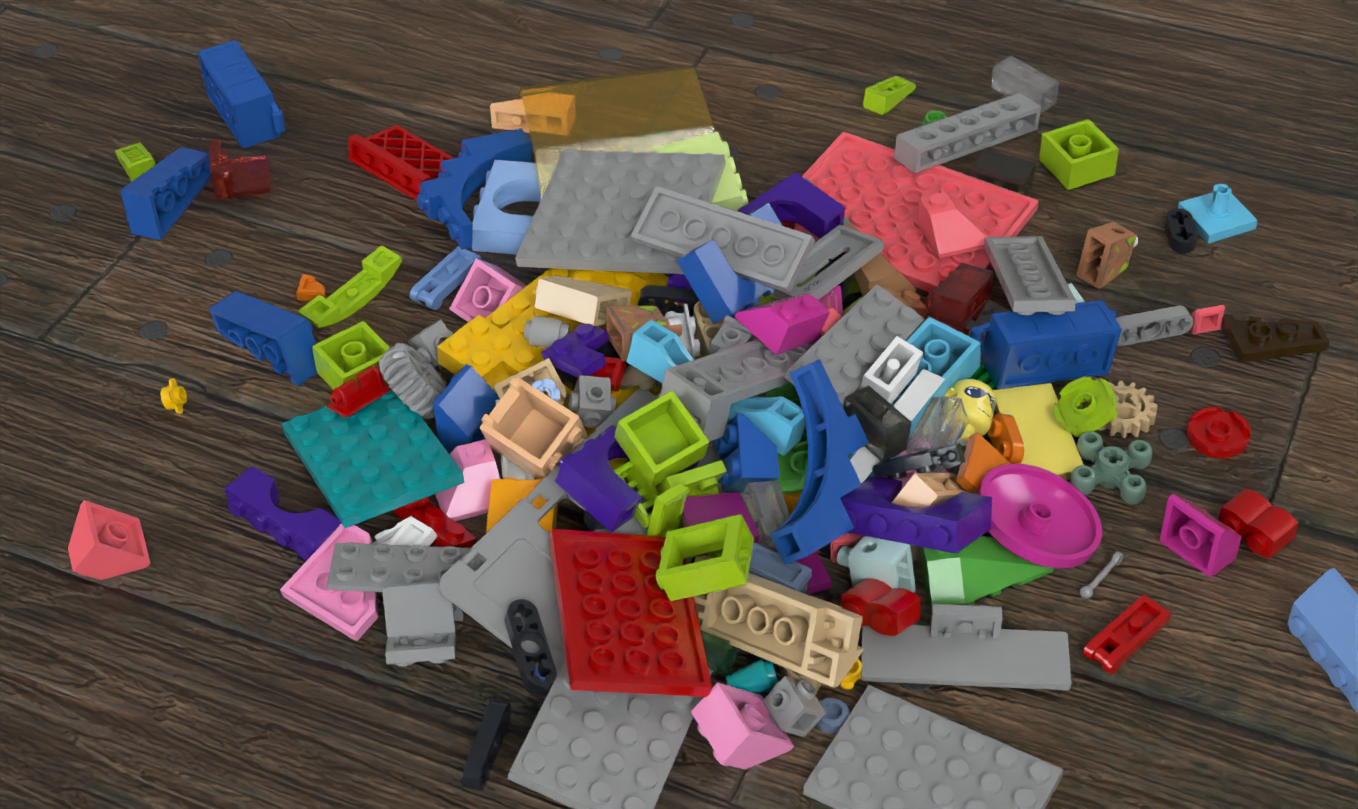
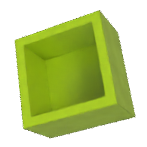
(661, 439)

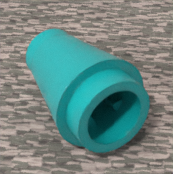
(754, 678)

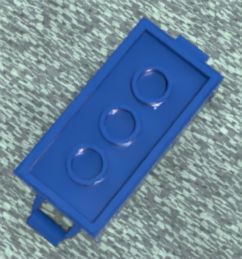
(240, 94)
(1048, 346)

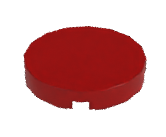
(1218, 432)

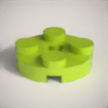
(1096, 415)

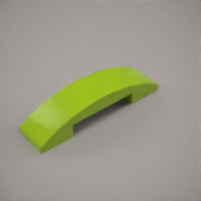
(356, 293)

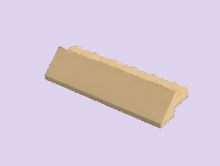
(783, 627)

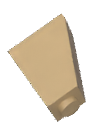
(579, 299)

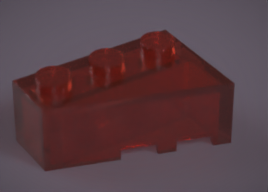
(961, 296)

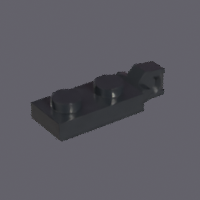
(922, 461)

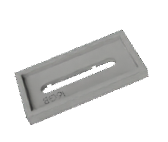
(841, 239)

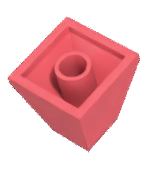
(949, 225)
(106, 543)

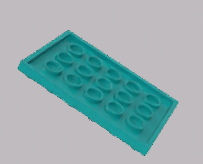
(372, 458)

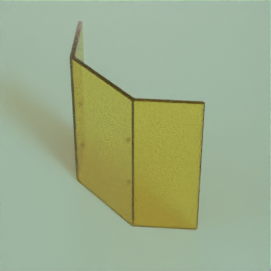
(613, 114)

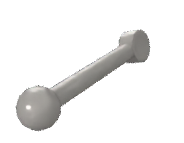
(1087, 591)

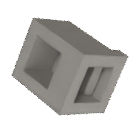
(730, 335)

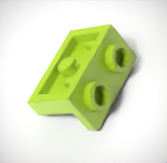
(698, 481)

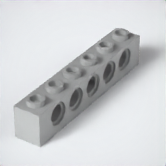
(967, 132)

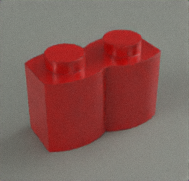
(1260, 524)
(882, 608)

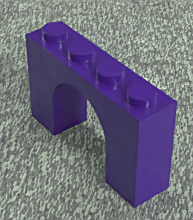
(801, 203)
(595, 484)
(939, 527)

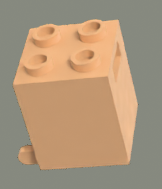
(532, 429)

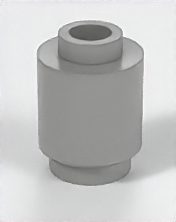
(545, 331)

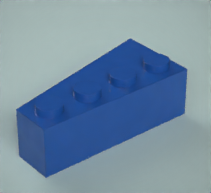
(165, 191)
(268, 334)

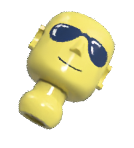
(978, 403)

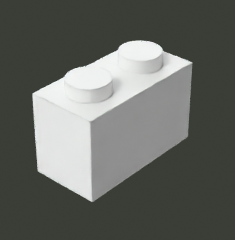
(893, 369)

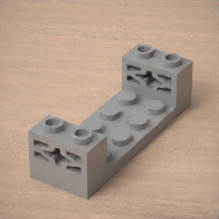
(723, 378)

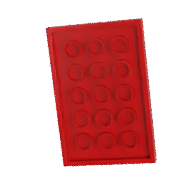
(619, 622)

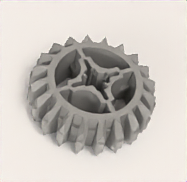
(412, 378)

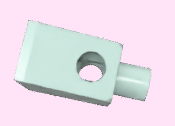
(879, 560)

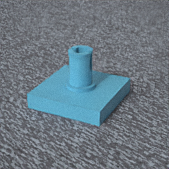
(1219, 214)

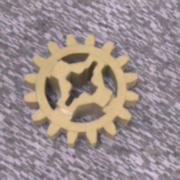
(1134, 411)

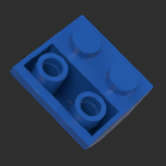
(461, 408)
(746, 455)

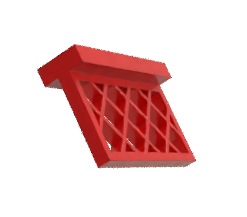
(394, 170)

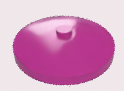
(1041, 516)

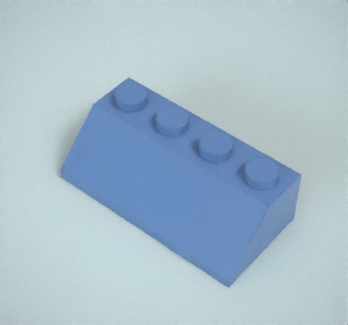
(1328, 627)

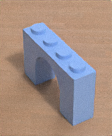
(505, 184)

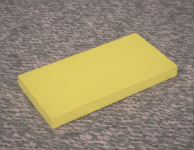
(1043, 437)

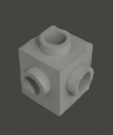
(428, 340)
(592, 400)
(794, 706)

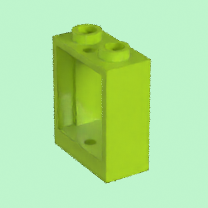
(708, 575)

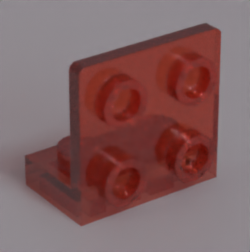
(238, 175)

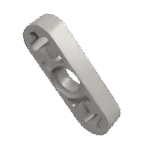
(1170, 323)

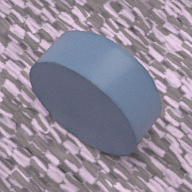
(835, 715)

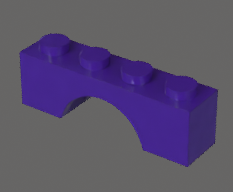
(256, 500)

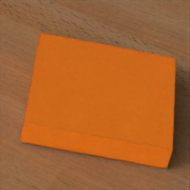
(980, 459)

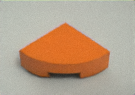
(309, 288)

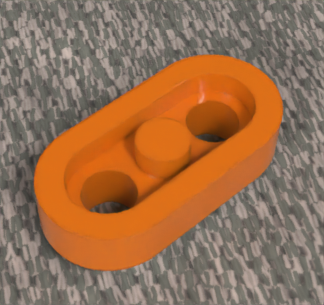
(1007, 438)

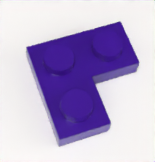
(577, 351)

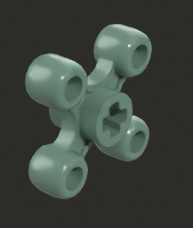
(1112, 467)

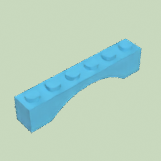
(657, 349)

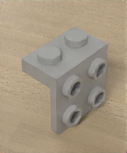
(418, 624)

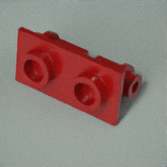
(350, 398)

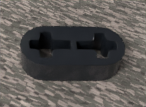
(1185, 229)

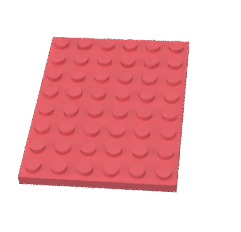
(884, 203)

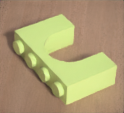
(730, 185)

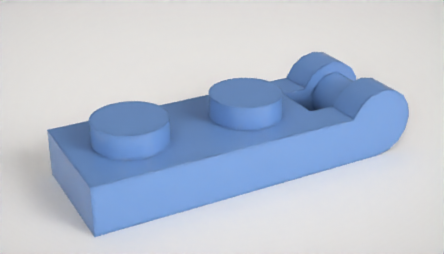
(443, 278)

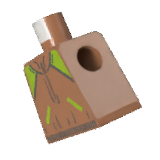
(1105, 253)
(625, 320)

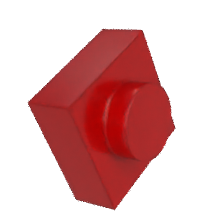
(614, 370)

